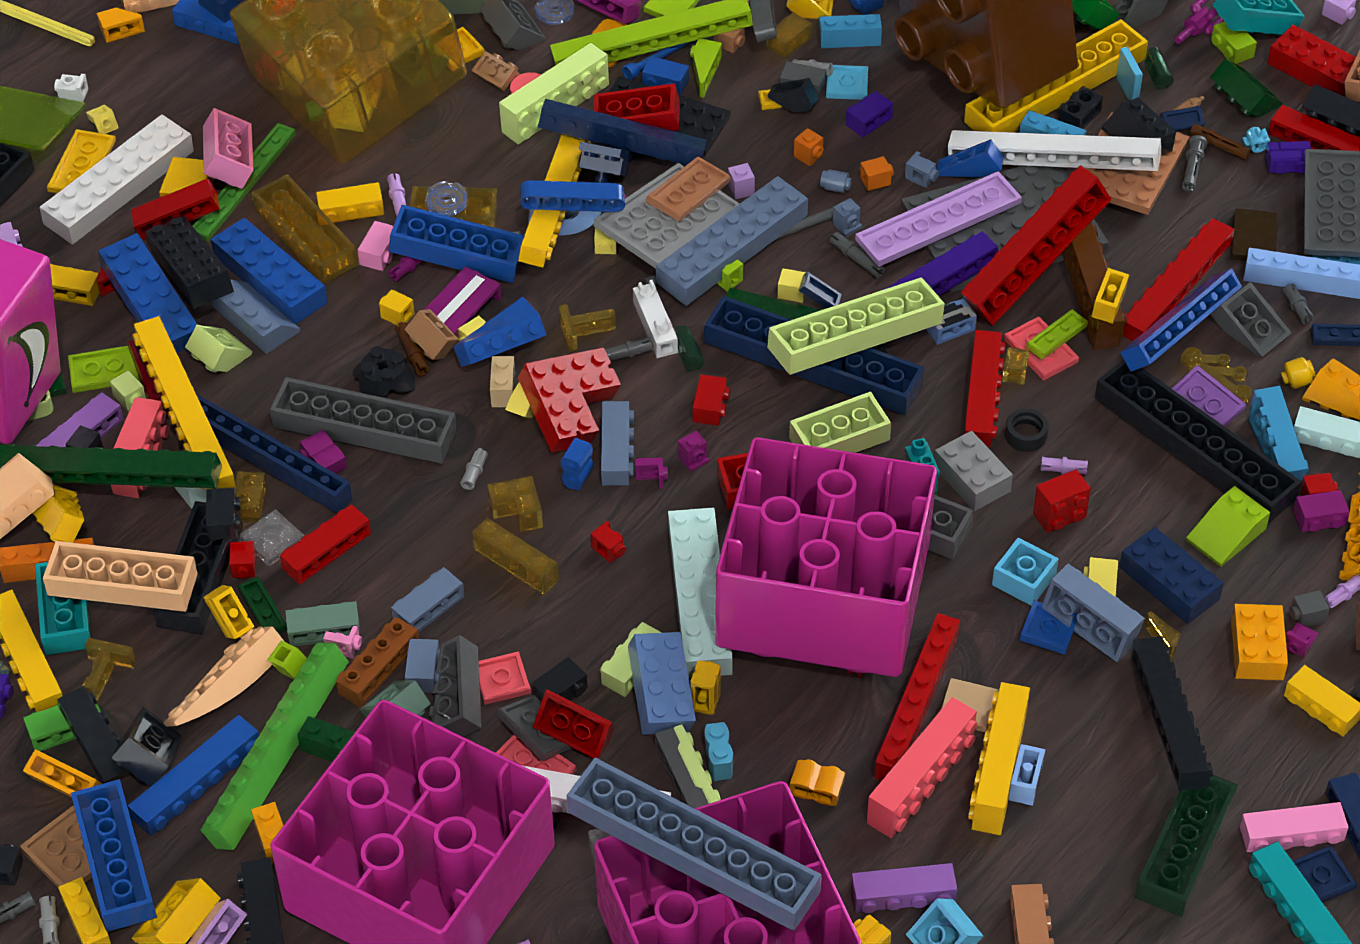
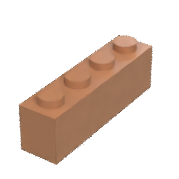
(1029, 914)

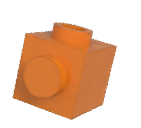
(808, 147)
(876, 173)

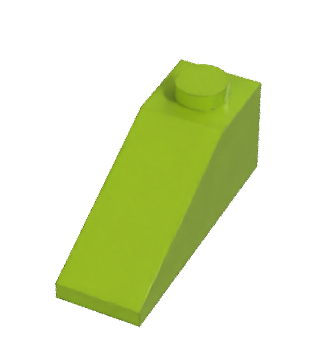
(706, 58)

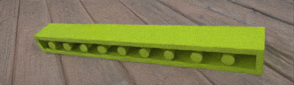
(662, 31)

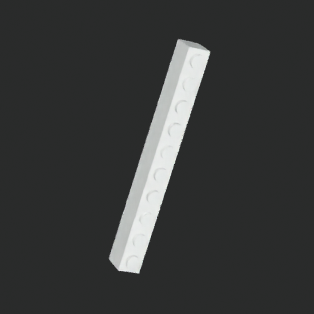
(1066, 150)

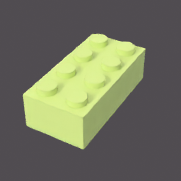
(843, 426)

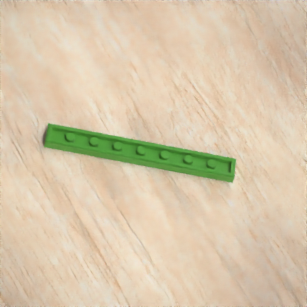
(231, 196)

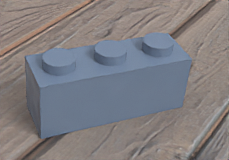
(429, 599)

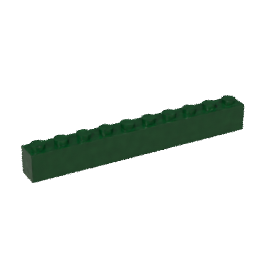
(121, 465)

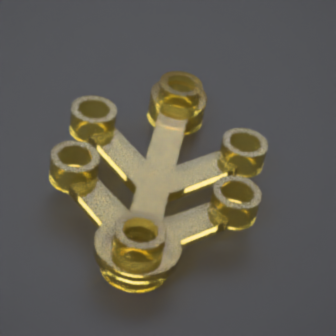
(1193, 356)

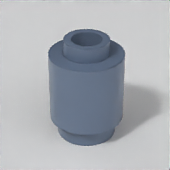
(835, 181)

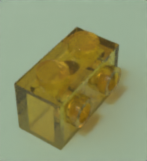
(252, 491)

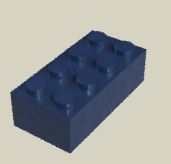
(1171, 575)

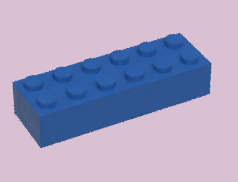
(456, 243)
(269, 270)
(146, 288)
(113, 855)

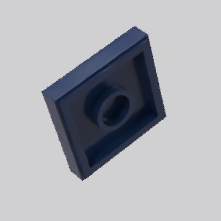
(1326, 873)

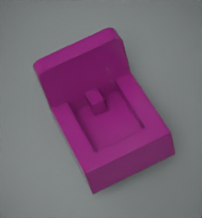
(651, 469)

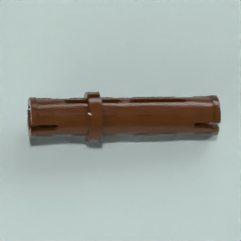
(1221, 142)
(414, 353)

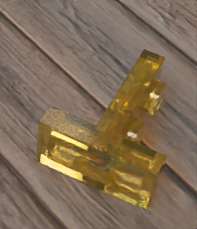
(584, 324)
(105, 657)

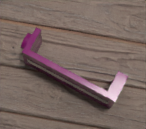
(463, 298)

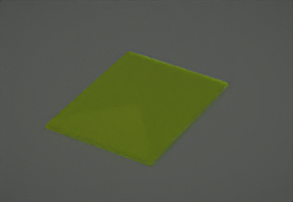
(34, 118)

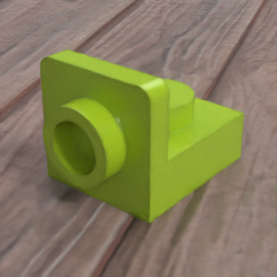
(731, 275)

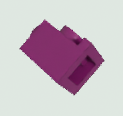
(693, 451)

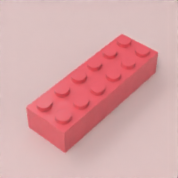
(922, 768)

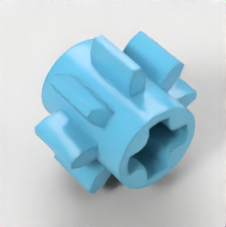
(1256, 139)

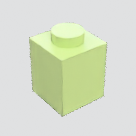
(126, 388)

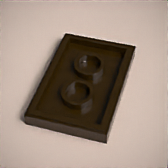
(1253, 230)

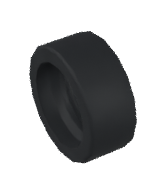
(1026, 416)

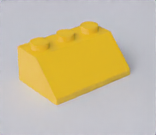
(811, 8)
(178, 913)

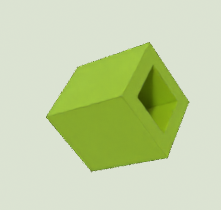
(287, 659)

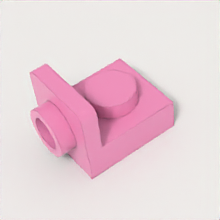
(346, 644)

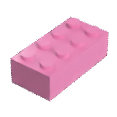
(227, 148)

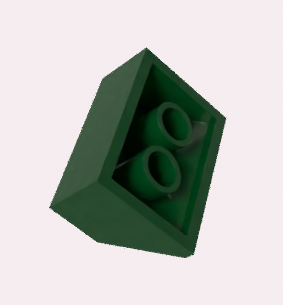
(1244, 89)

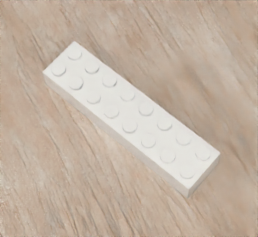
(116, 179)

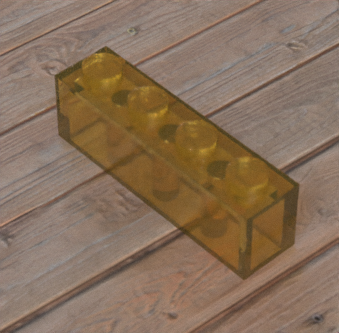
(515, 556)

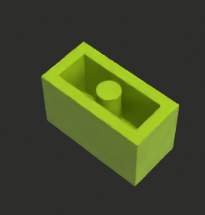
(1233, 44)

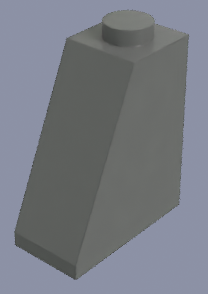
(1139, 11)

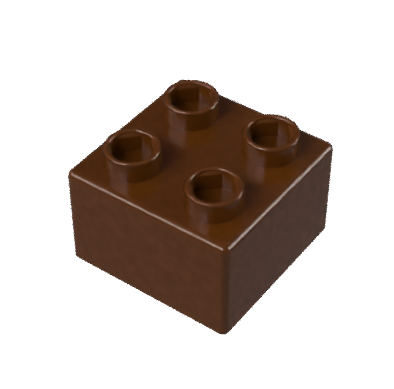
(991, 45)

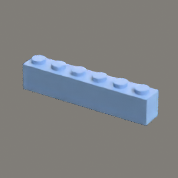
(1304, 272)

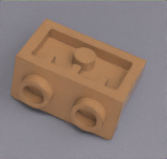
(495, 71)

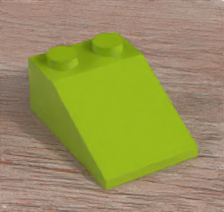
(1229, 526)

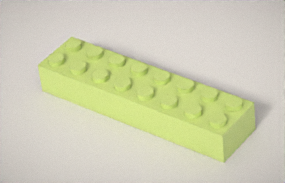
(855, 325)

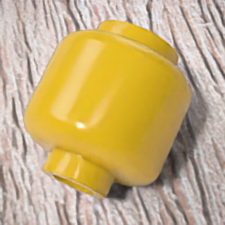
(1298, 373)

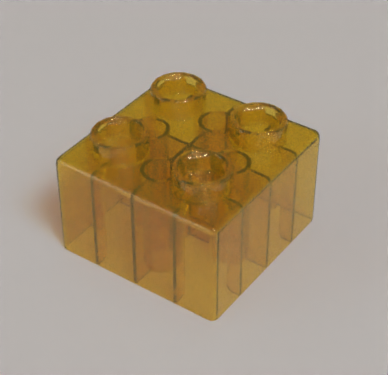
(350, 64)

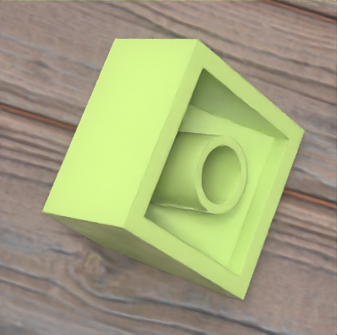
(216, 348)

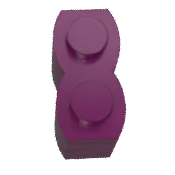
(323, 451)

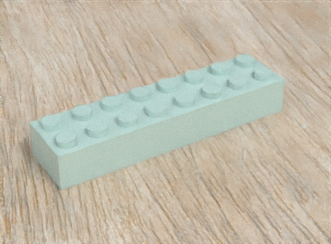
(694, 564)

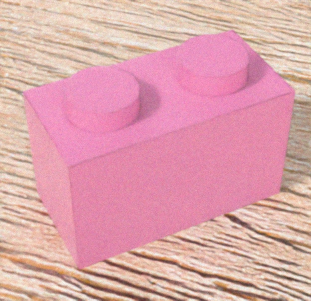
(375, 247)

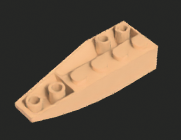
(229, 676)

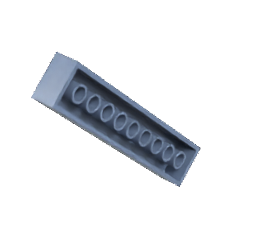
(694, 843)

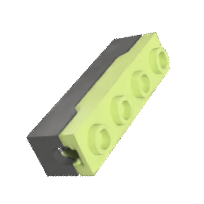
(685, 767)

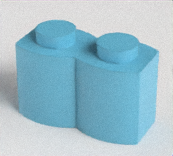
(718, 751)

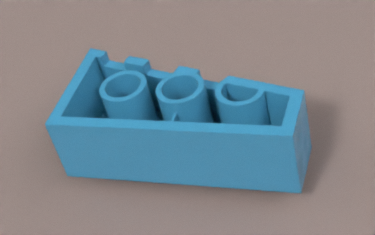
(1275, 431)

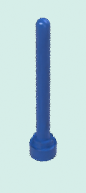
(632, 70)

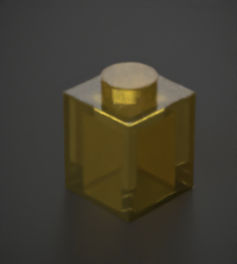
(1015, 366)

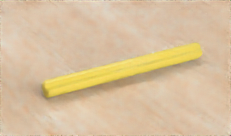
(47, 24)

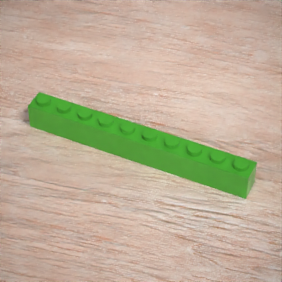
(274, 746)

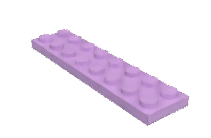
(938, 218)

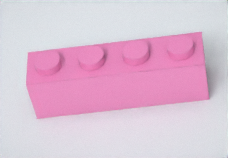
(1294, 827)

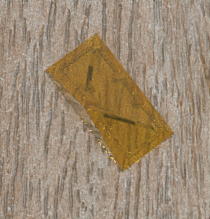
(1158, 627)

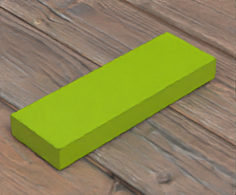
(1057, 334)

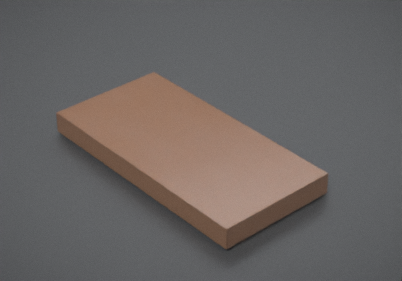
(688, 189)

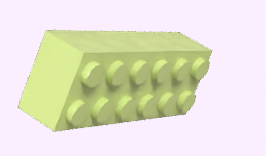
(567, 83)

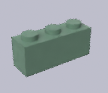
(310, 624)

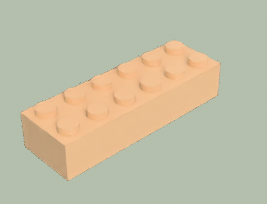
(120, 576)

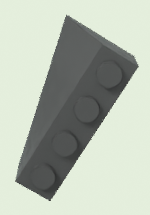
(458, 688)

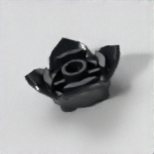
(383, 371)

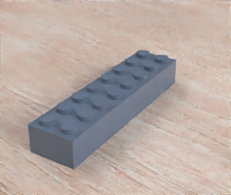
(734, 236)

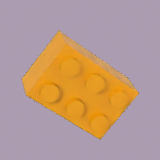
(1259, 642)

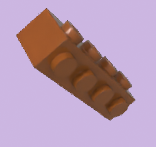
(376, 662)

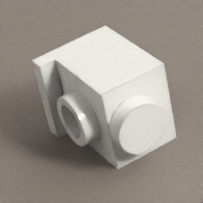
(72, 87)

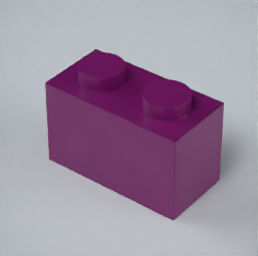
(1321, 511)

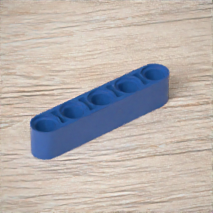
(572, 196)

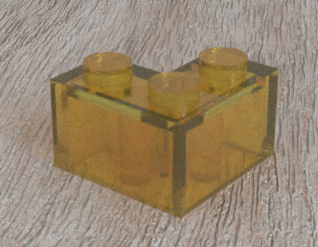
(516, 498)

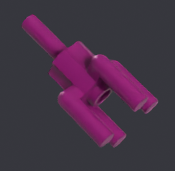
(1199, 21)

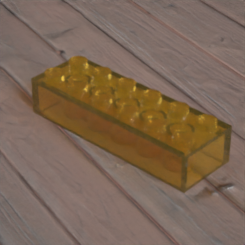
(305, 228)

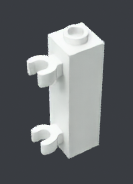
(655, 319)

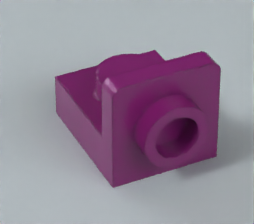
(1300, 639)

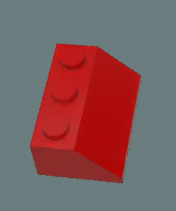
(573, 725)

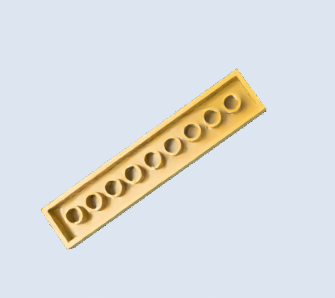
(1096, 64)

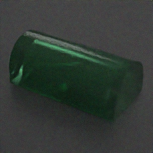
(1158, 69)
(688, 349)

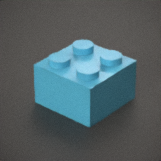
(1025, 571)

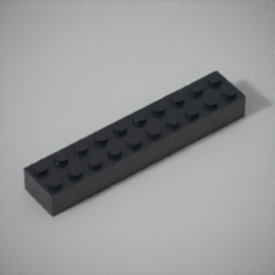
(1196, 437)

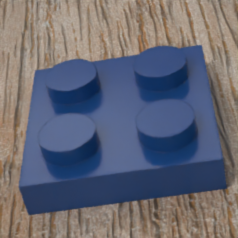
(1046, 630)

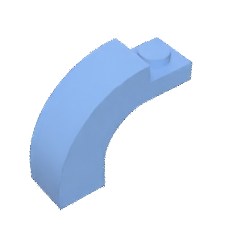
(575, 221)

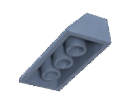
(255, 317)

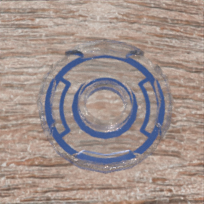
(554, 16)
(449, 207)

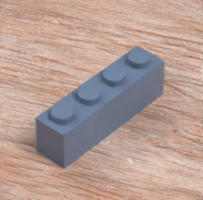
(615, 443)

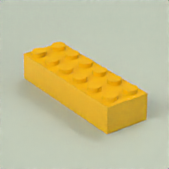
(998, 758)

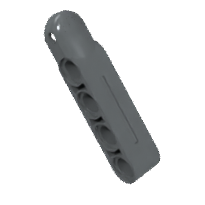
(763, 19)

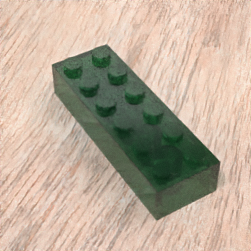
(1185, 845)

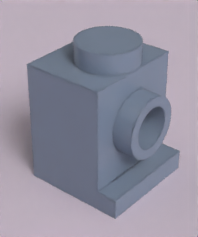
(921, 170)
(847, 217)

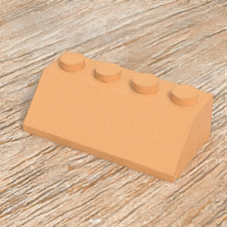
(21, 491)

